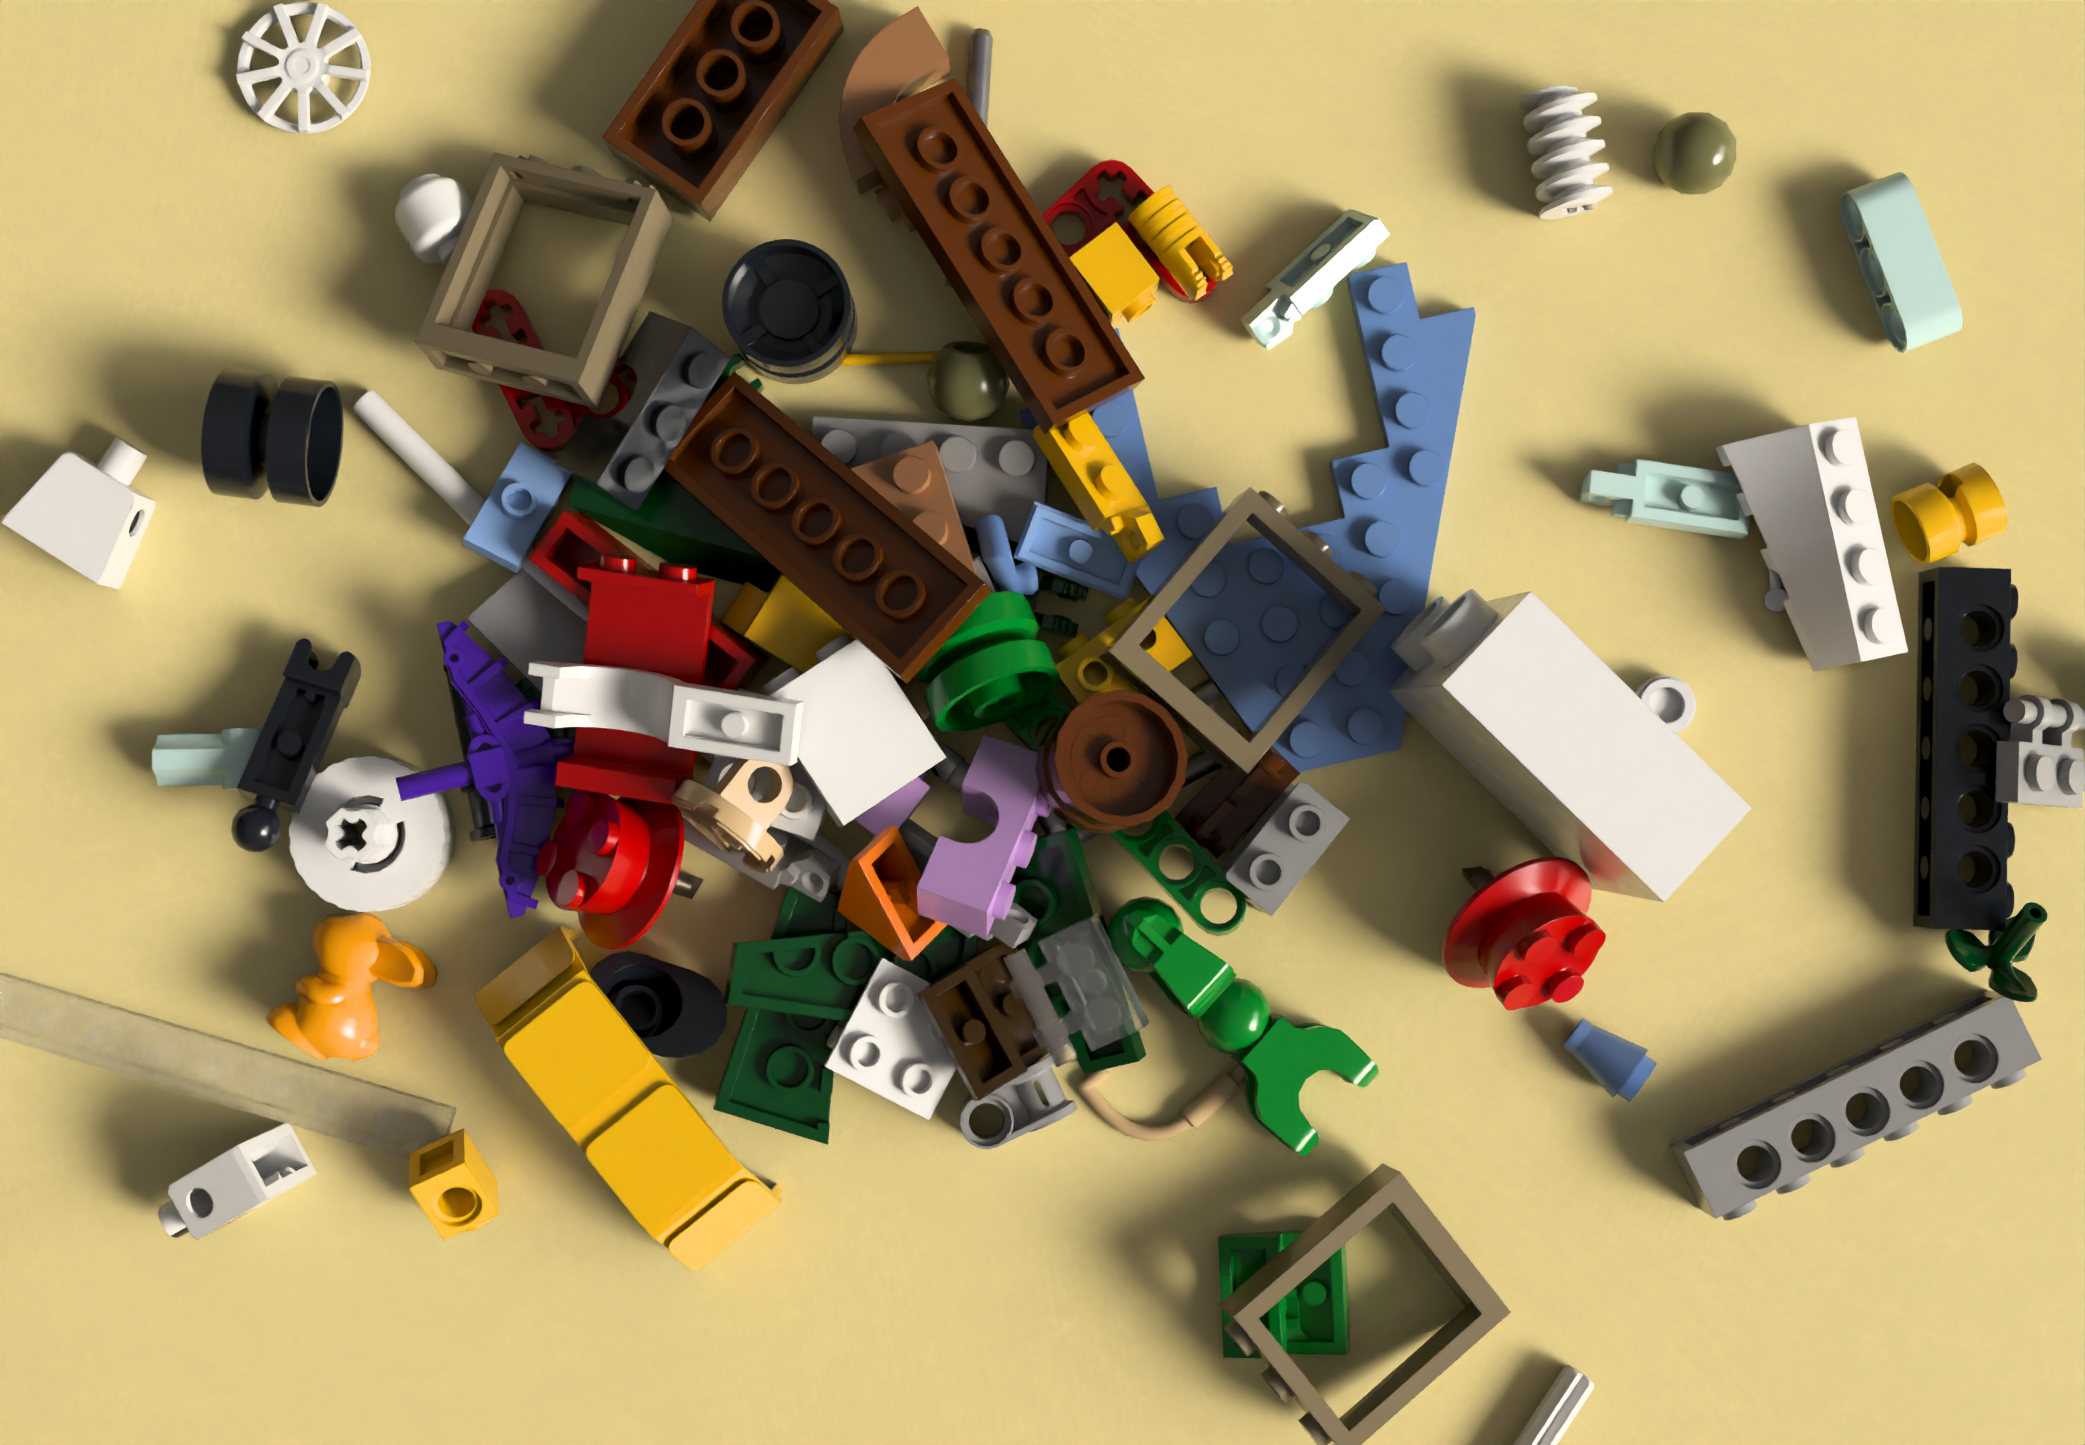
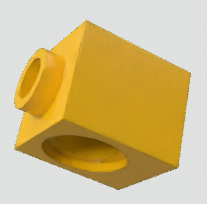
(1117, 275)
(447, 1165)

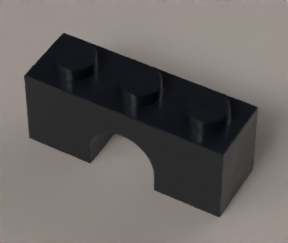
(629, 450)

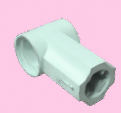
(203, 758)

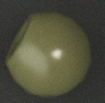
(1694, 153)
(967, 381)

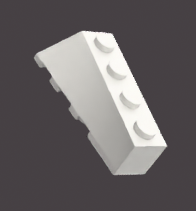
(1821, 538)

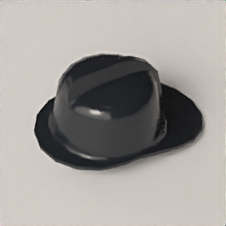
(664, 1004)

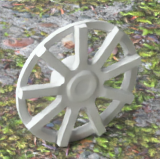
(302, 66)

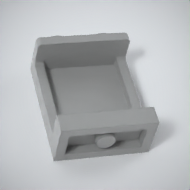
(1282, 846)

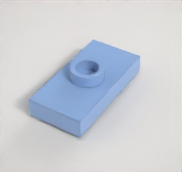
(517, 508)
(1075, 551)

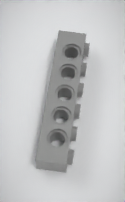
(1999, 1057)

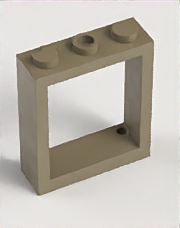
(504, 189)
(1190, 712)
(1302, 1256)

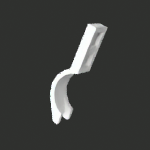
(668, 709)

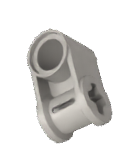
(1020, 1106)

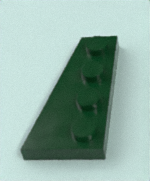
(1060, 893)
(828, 971)
(780, 1057)

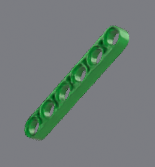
(1150, 846)

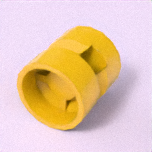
(1959, 509)

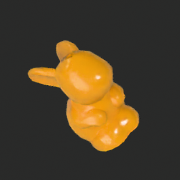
(336, 1005)

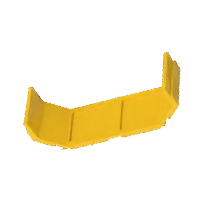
(621, 1104)

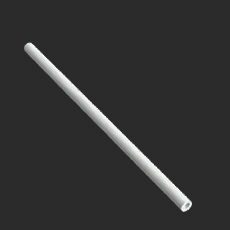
(468, 503)

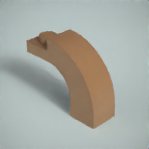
(890, 68)

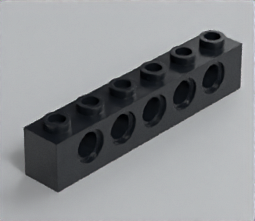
(1941, 722)

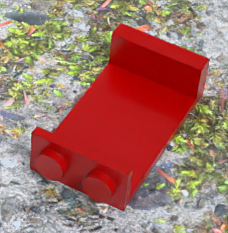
(649, 625)

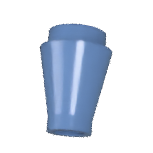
(1611, 1060)

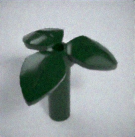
(2002, 949)

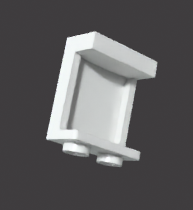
(856, 729)

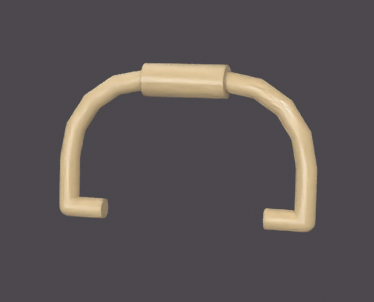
(1193, 1114)

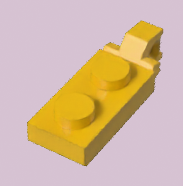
(1101, 486)

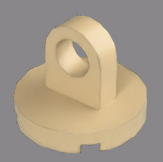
(733, 817)

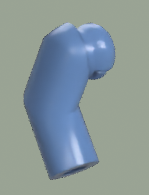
(998, 558)

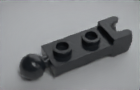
(292, 743)

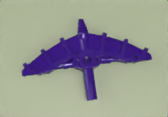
(506, 762)

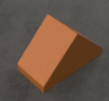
(883, 896)

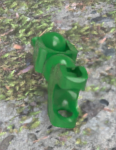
(1237, 1019)

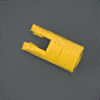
(1171, 234)

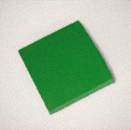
(1310, 1316)

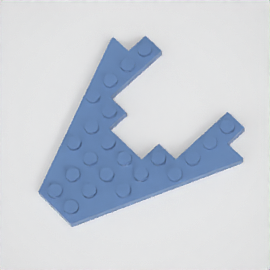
(1259, 616)

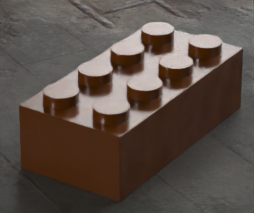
(720, 94)

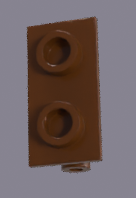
(1233, 803)

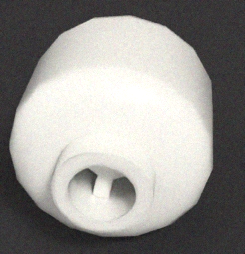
(432, 216)

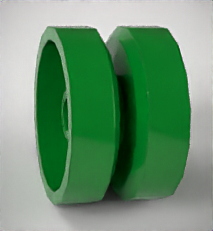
(989, 666)

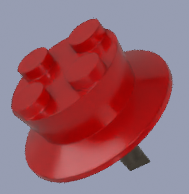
(616, 865)
(1524, 933)

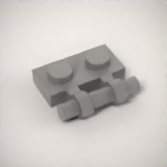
(2038, 760)

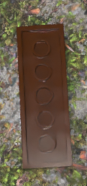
(999, 254)
(824, 528)

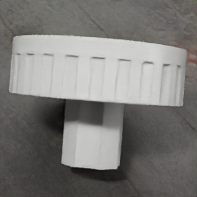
(328, 845)

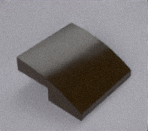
(983, 1021)

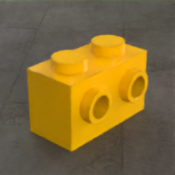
(1088, 675)

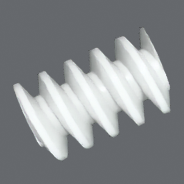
(1564, 151)

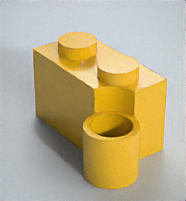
(783, 622)

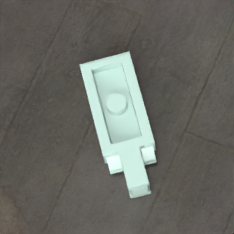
(1312, 275)
(1670, 497)

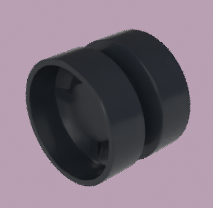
(790, 311)
(272, 437)

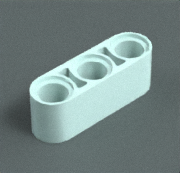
(1900, 262)

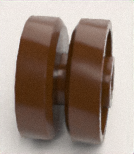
(1116, 729)

